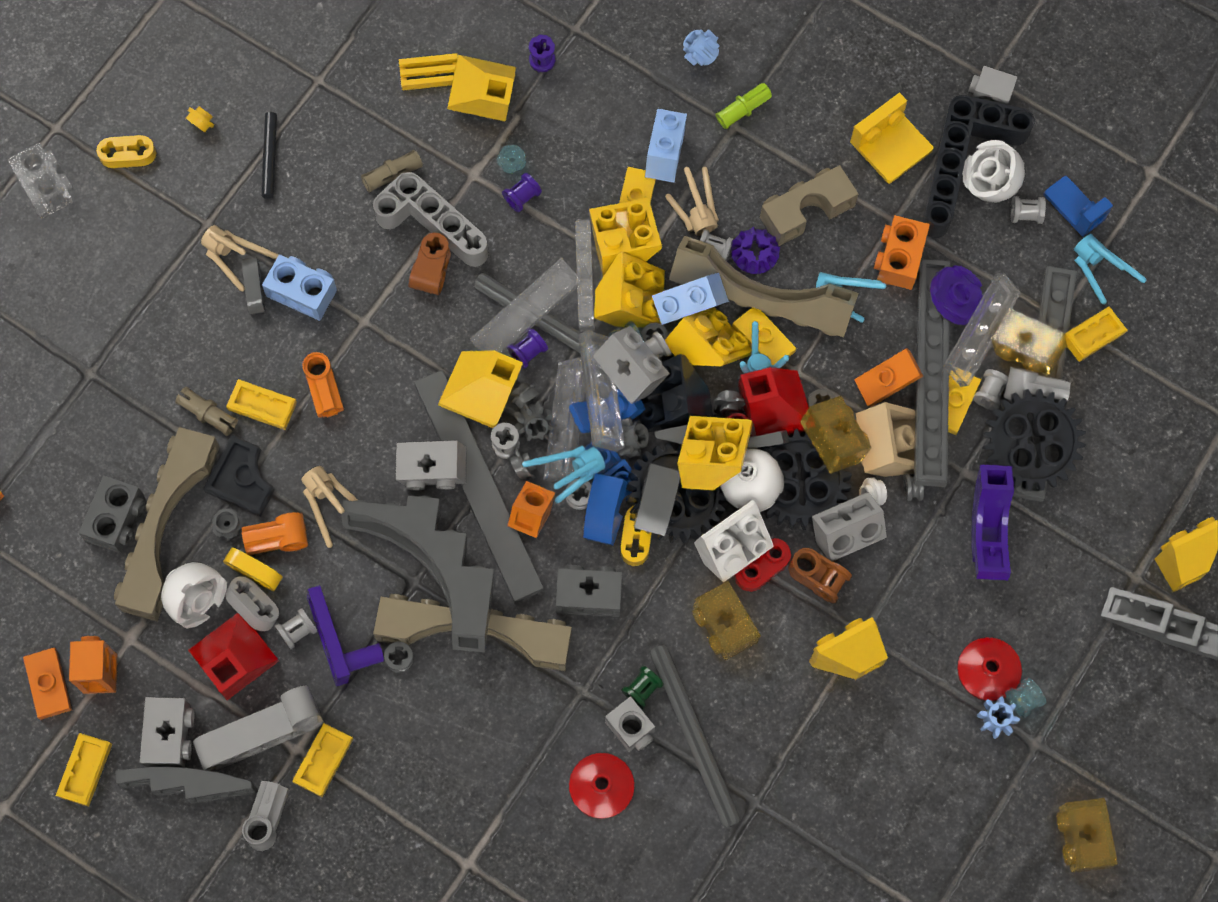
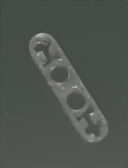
(584, 271)

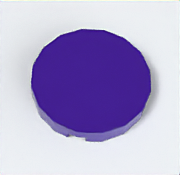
(956, 294)

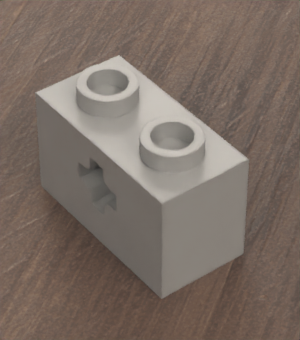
(631, 364)
(415, 457)
(158, 716)

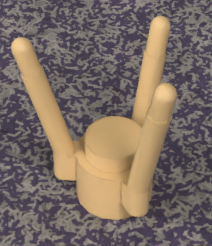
(701, 216)
(222, 242)
(321, 485)

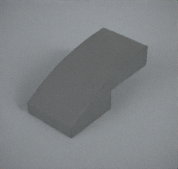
(657, 499)

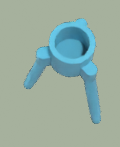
(1093, 251)
(825, 278)
(759, 361)
(585, 465)

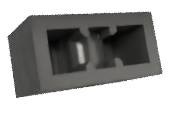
(605, 595)

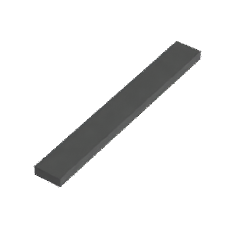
(1055, 312)
(933, 387)
(482, 494)

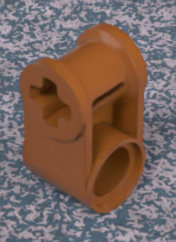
(430, 269)
(821, 574)

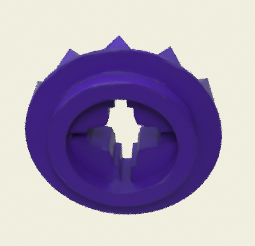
(746, 260)

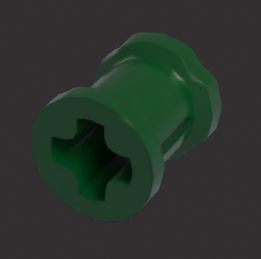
(642, 686)

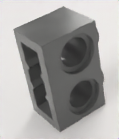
(103, 512)

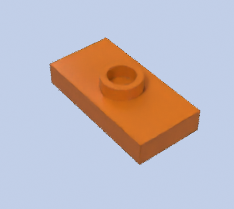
(888, 377)
(47, 683)

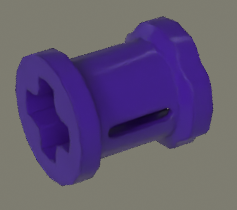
(541, 53)
(521, 192)
(528, 348)

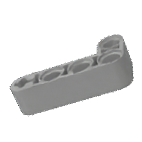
(436, 222)
(260, 730)

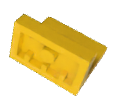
(890, 140)

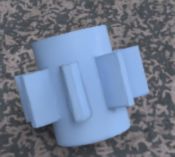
(701, 47)
(990, 721)

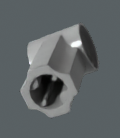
(1023, 379)
(265, 812)

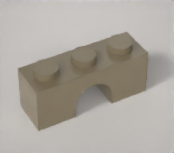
(828, 190)

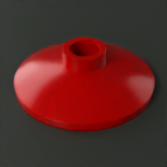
(978, 679)
(604, 802)

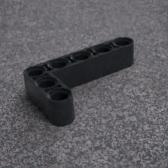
(955, 153)

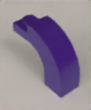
(990, 522)

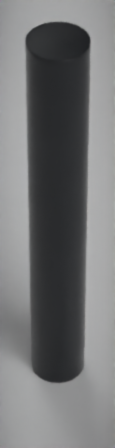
(269, 155)

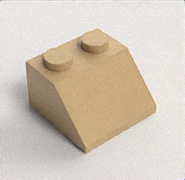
(891, 438)

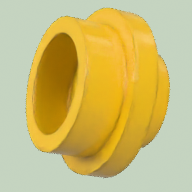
(200, 118)

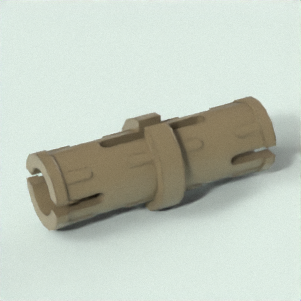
(391, 170)
(206, 411)

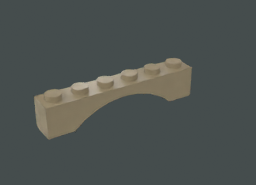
(820, 307)
(188, 463)
(408, 621)

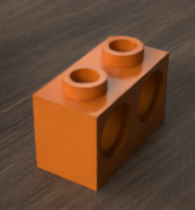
(905, 253)
(93, 665)

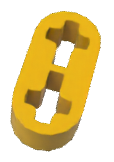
(126, 151)
(627, 541)
(253, 569)

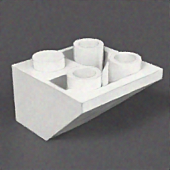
(734, 542)

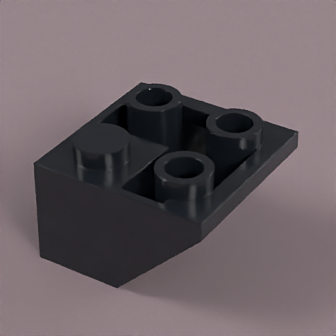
(676, 397)

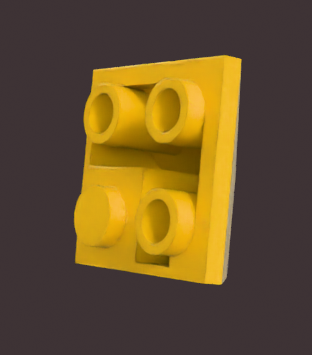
(481, 88)
(626, 229)
(628, 291)
(708, 339)
(481, 385)
(712, 451)
(1189, 555)
(852, 652)

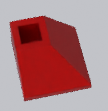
(773, 400)
(233, 656)

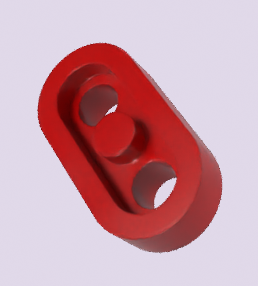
(765, 567)

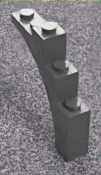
(441, 552)

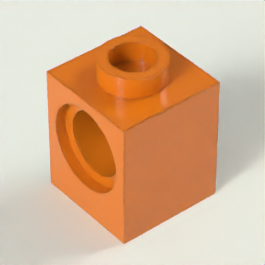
(531, 509)

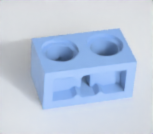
(665, 145)
(295, 292)
(690, 298)

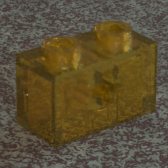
(1020, 329)
(836, 434)
(725, 603)
(1093, 819)

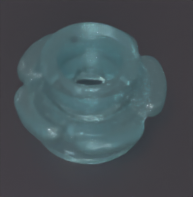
(508, 152)

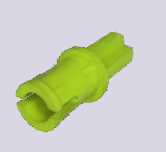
(743, 105)

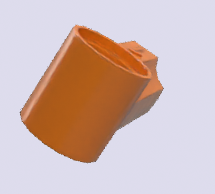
(322, 386)
(284, 533)

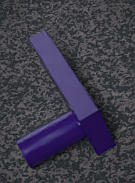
(339, 663)

